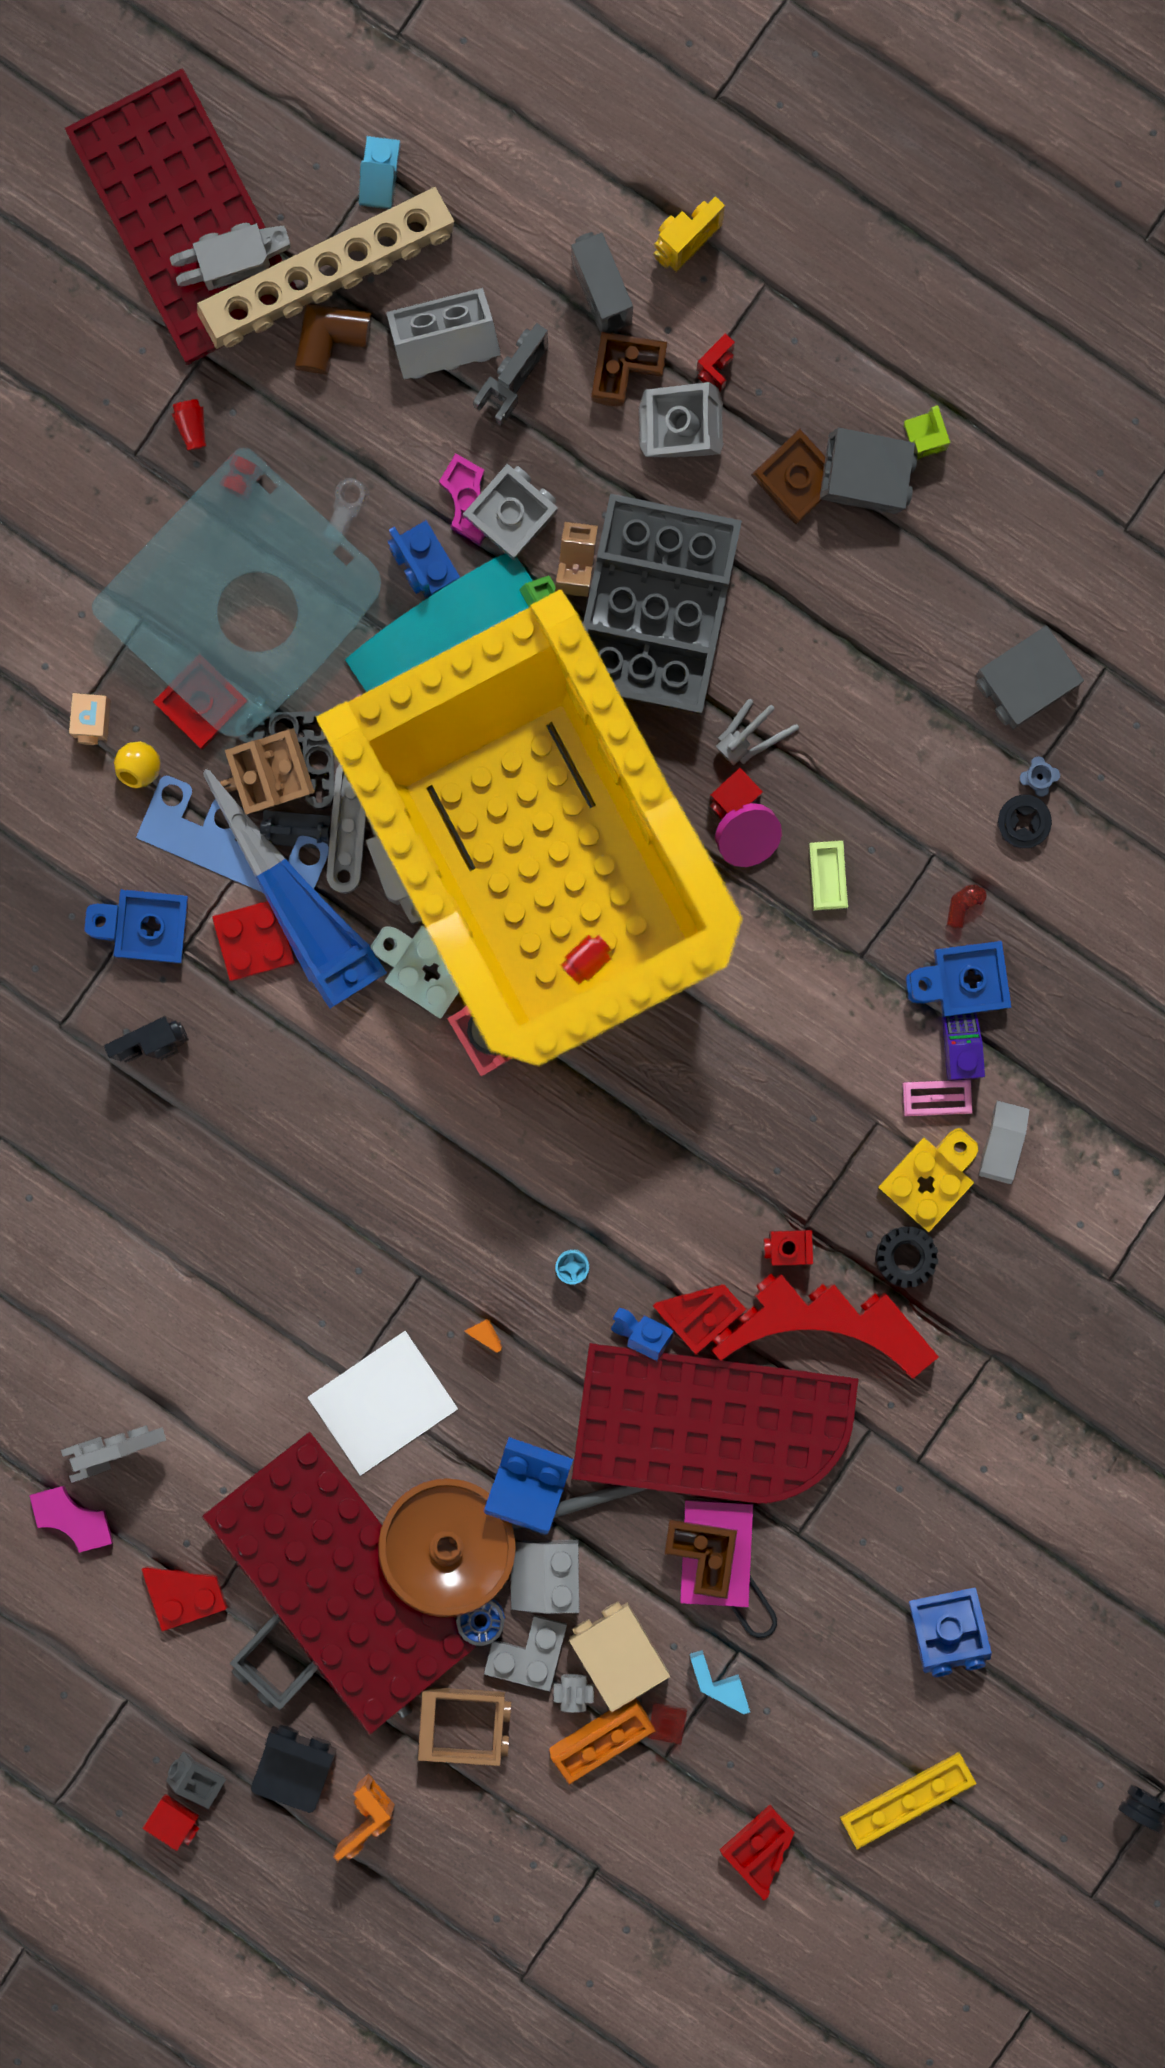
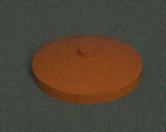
(444, 1549)

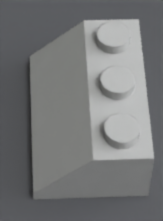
(443, 334)

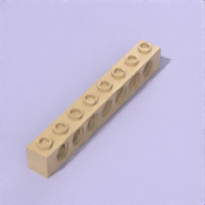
(424, 208)

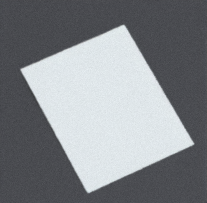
(382, 1403)

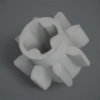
(573, 1693)

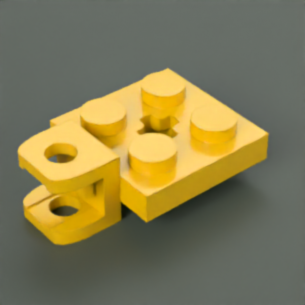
(944, 1166)

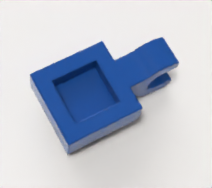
(644, 1336)

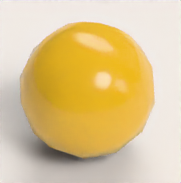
(137, 764)

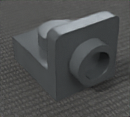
(194, 1780)

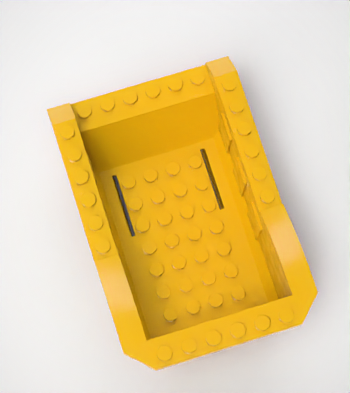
(534, 832)

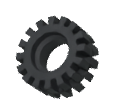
(926, 1249)

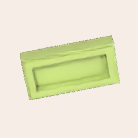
(828, 875)

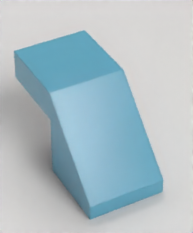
(727, 1691)

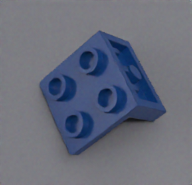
(425, 558)
(528, 1486)

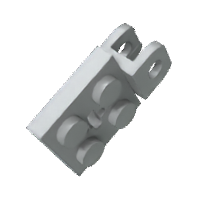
(94, 1457)

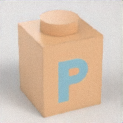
(89, 718)

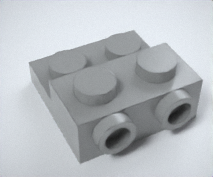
(511, 510)

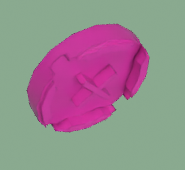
(748, 835)

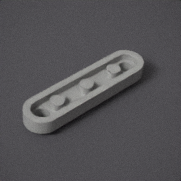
(346, 835)

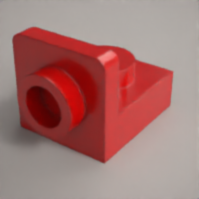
(717, 356)

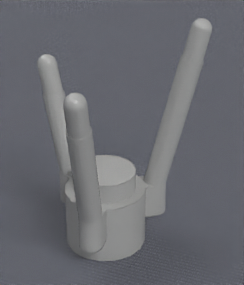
(735, 745)

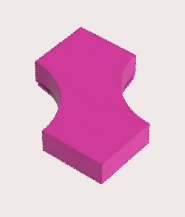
(463, 483)
(57, 1510)

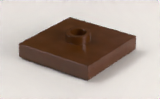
(793, 476)

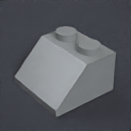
(545, 1576)

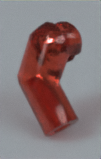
(963, 900)

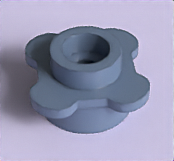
(1039, 766)

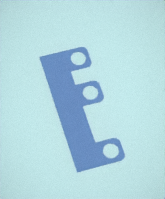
(210, 844)

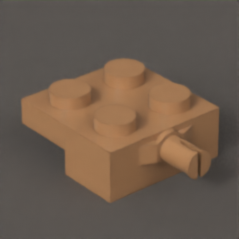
(268, 772)

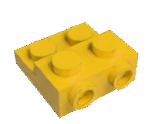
(684, 237)

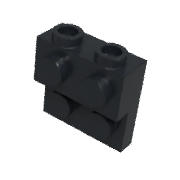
(156, 1039)

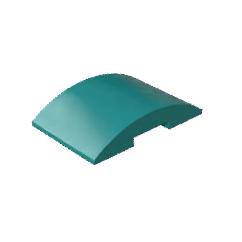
(442, 621)

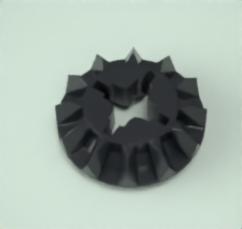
(1040, 823)

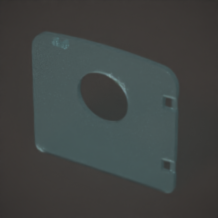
(172, 588)

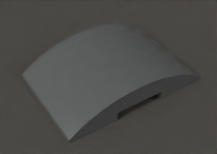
(660, 599)

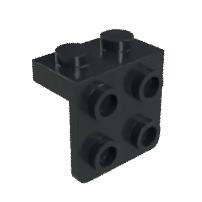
(293, 1768)

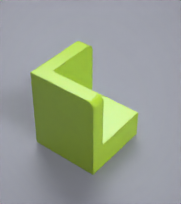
(927, 433)

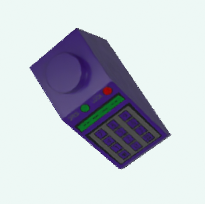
(963, 1047)

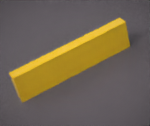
(908, 1800)

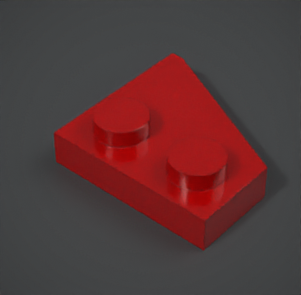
(182, 1595)
(759, 1849)

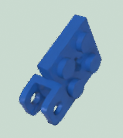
(126, 920)
(947, 984)

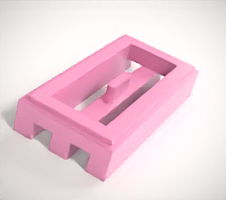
(908, 1099)

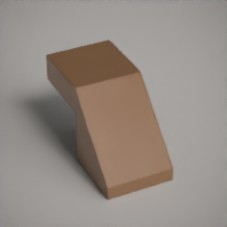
(576, 559)

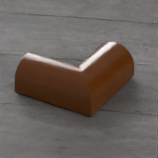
(324, 327)
(617, 358)
(712, 1548)

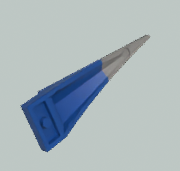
(322, 941)

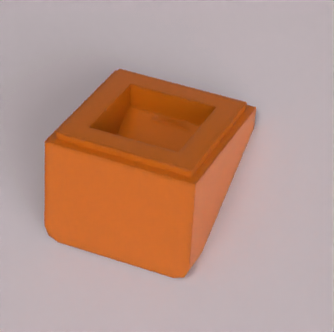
(485, 1334)

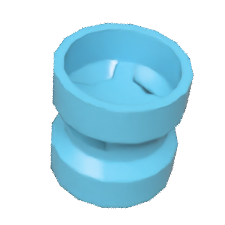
(572, 1271)

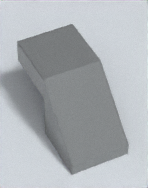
(1004, 1142)

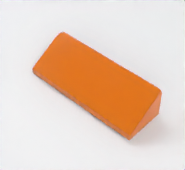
(601, 1740)

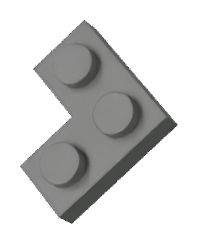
(533, 1664)

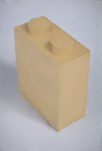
(618, 1655)

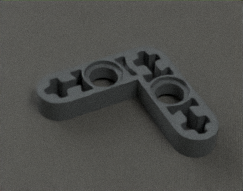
(310, 745)

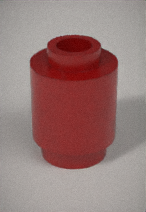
(586, 959)

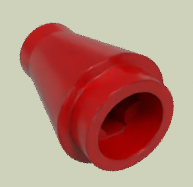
(190, 423)

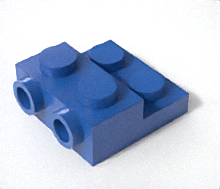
(950, 1632)

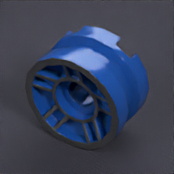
(476, 1633)

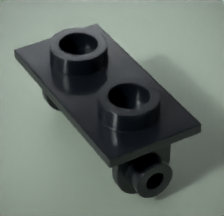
(286, 827)

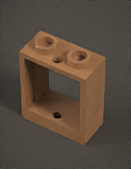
(428, 1752)

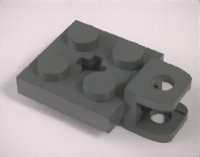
(514, 372)

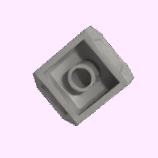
(681, 421)

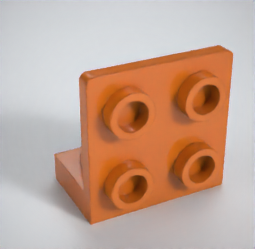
(370, 1801)

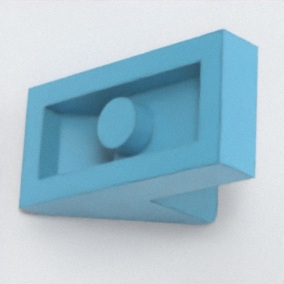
(379, 172)

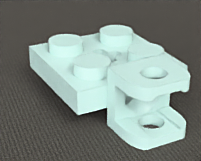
(407, 974)

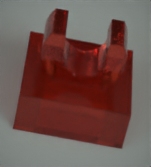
(668, 1723)

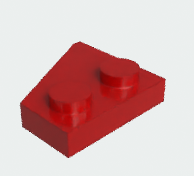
(700, 1314)

